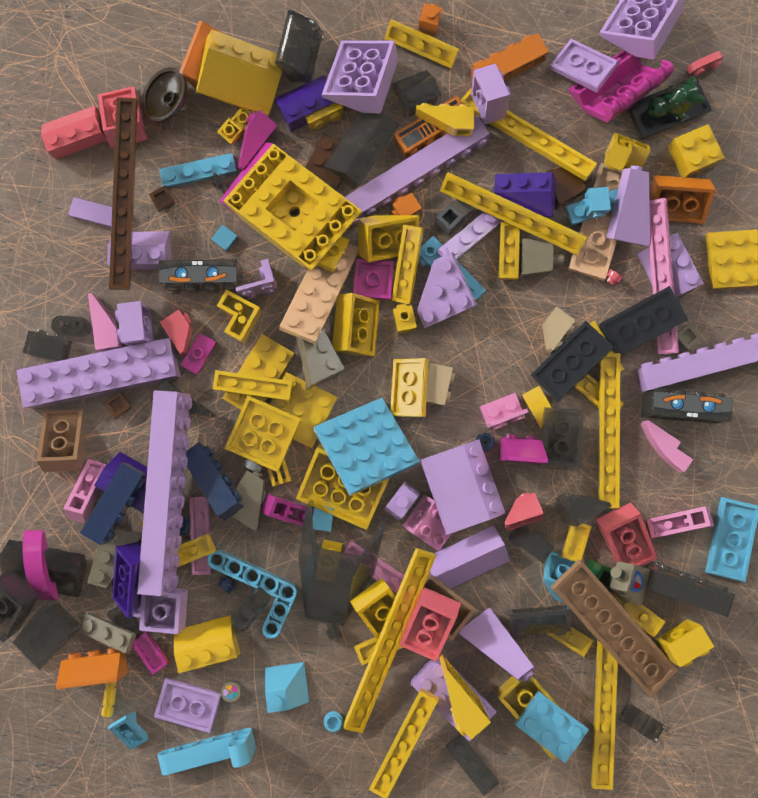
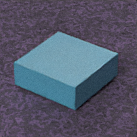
(224, 238)

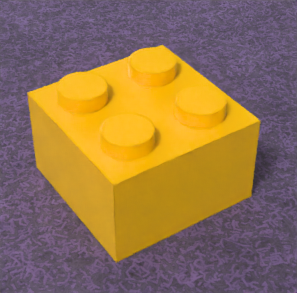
(695, 151)
(374, 605)
(684, 643)

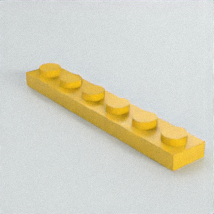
(404, 743)

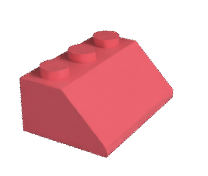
(73, 133)

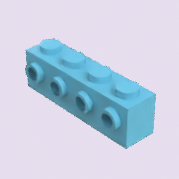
(429, 253)

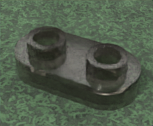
(70, 326)

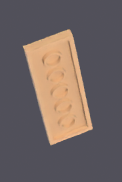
(597, 250)
(316, 298)

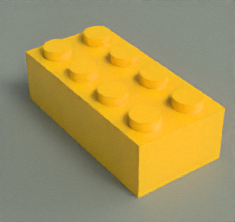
(517, 696)

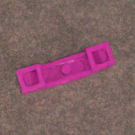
(35, 564)

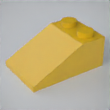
(381, 235)

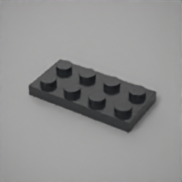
(649, 126)
(644, 321)
(572, 361)

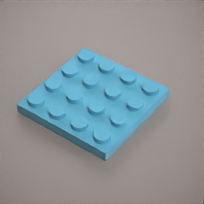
(366, 446)

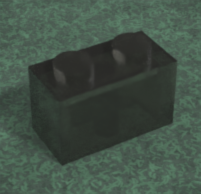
(46, 346)

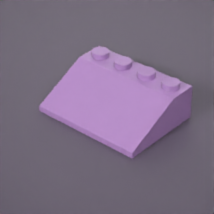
(642, 25)
(362, 75)
(462, 487)

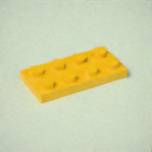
(265, 360)

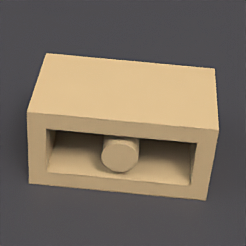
(438, 383)

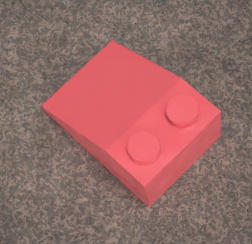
(107, 106)
(627, 536)
(430, 624)

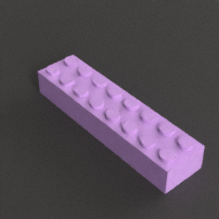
(98, 374)

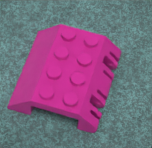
(623, 88)

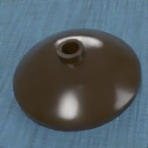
(164, 95)

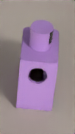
(401, 501)

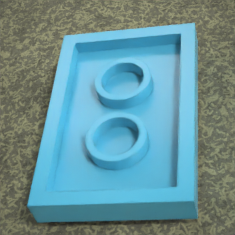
(551, 726)

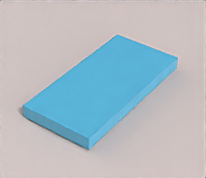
(732, 539)

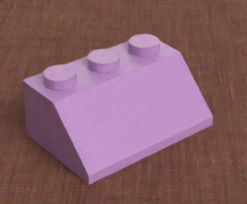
(148, 249)
(684, 272)

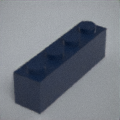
(213, 482)
(113, 504)

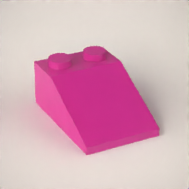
(522, 450)

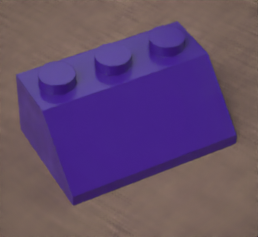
(302, 102)
(528, 190)
(111, 469)
(126, 578)

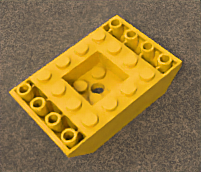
(274, 190)

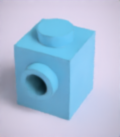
(597, 202)

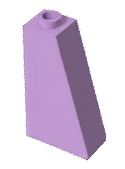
(631, 209)
(495, 642)

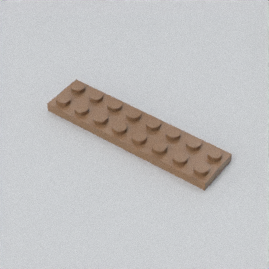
(614, 628)

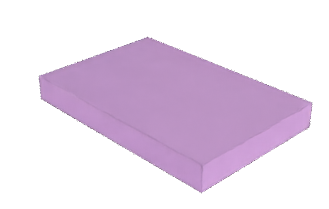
(584, 65)
(188, 705)

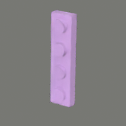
(470, 235)

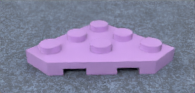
(444, 292)

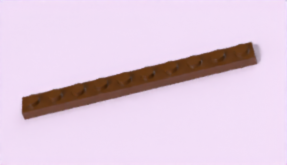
(123, 194)

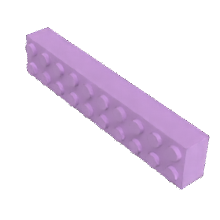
(164, 493)

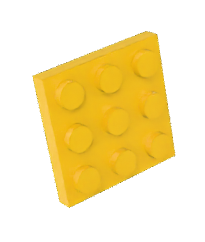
(733, 259)
(309, 405)
(263, 433)

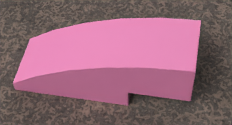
(666, 446)

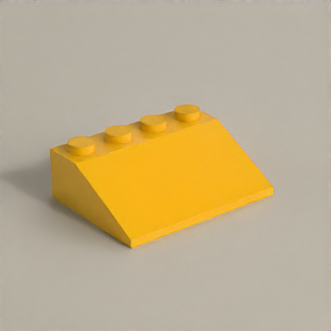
(238, 73)
(327, 489)
(466, 705)

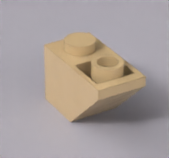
(555, 328)

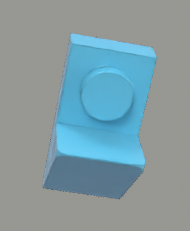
(129, 731)

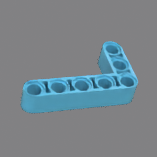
(263, 575)
(235, 745)

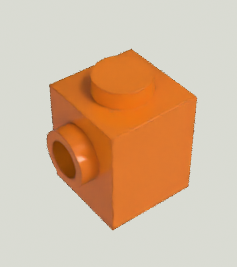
(430, 19)
(406, 205)

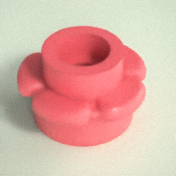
(613, 277)

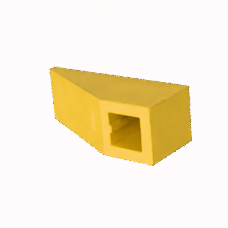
(451, 119)

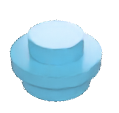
(333, 721)

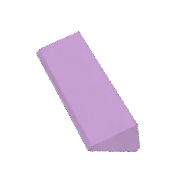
(470, 557)

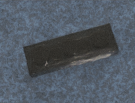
(472, 764)

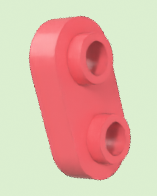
(711, 61)

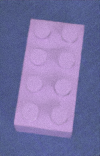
(431, 679)

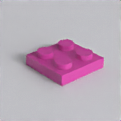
(373, 279)

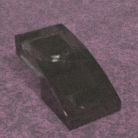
(119, 618)
(641, 722)

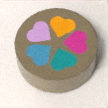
(231, 691)

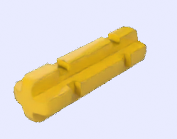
(109, 699)

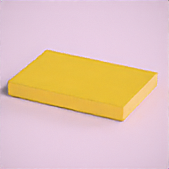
(409, 387)

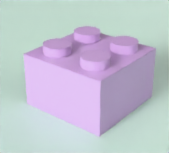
(490, 93)
(134, 323)
(164, 612)

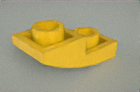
(234, 128)
(536, 401)

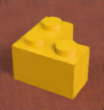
(624, 152)
(243, 315)

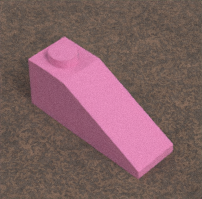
(103, 326)
(84, 493)
(680, 522)

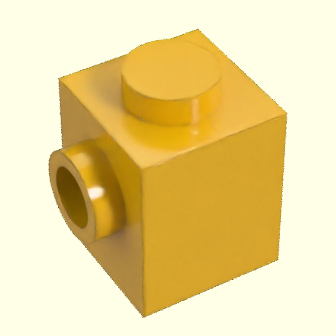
(404, 318)

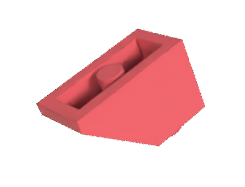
(179, 330)
(524, 512)

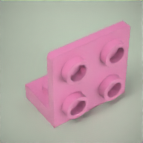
(502, 410)
(427, 524)

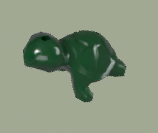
(676, 100)

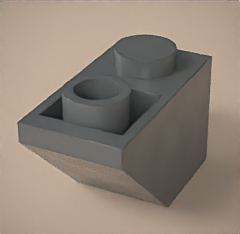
(453, 216)

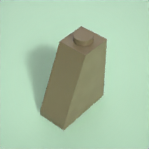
(252, 491)

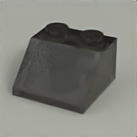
(417, 90)

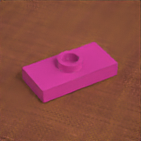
(198, 354)
(150, 652)

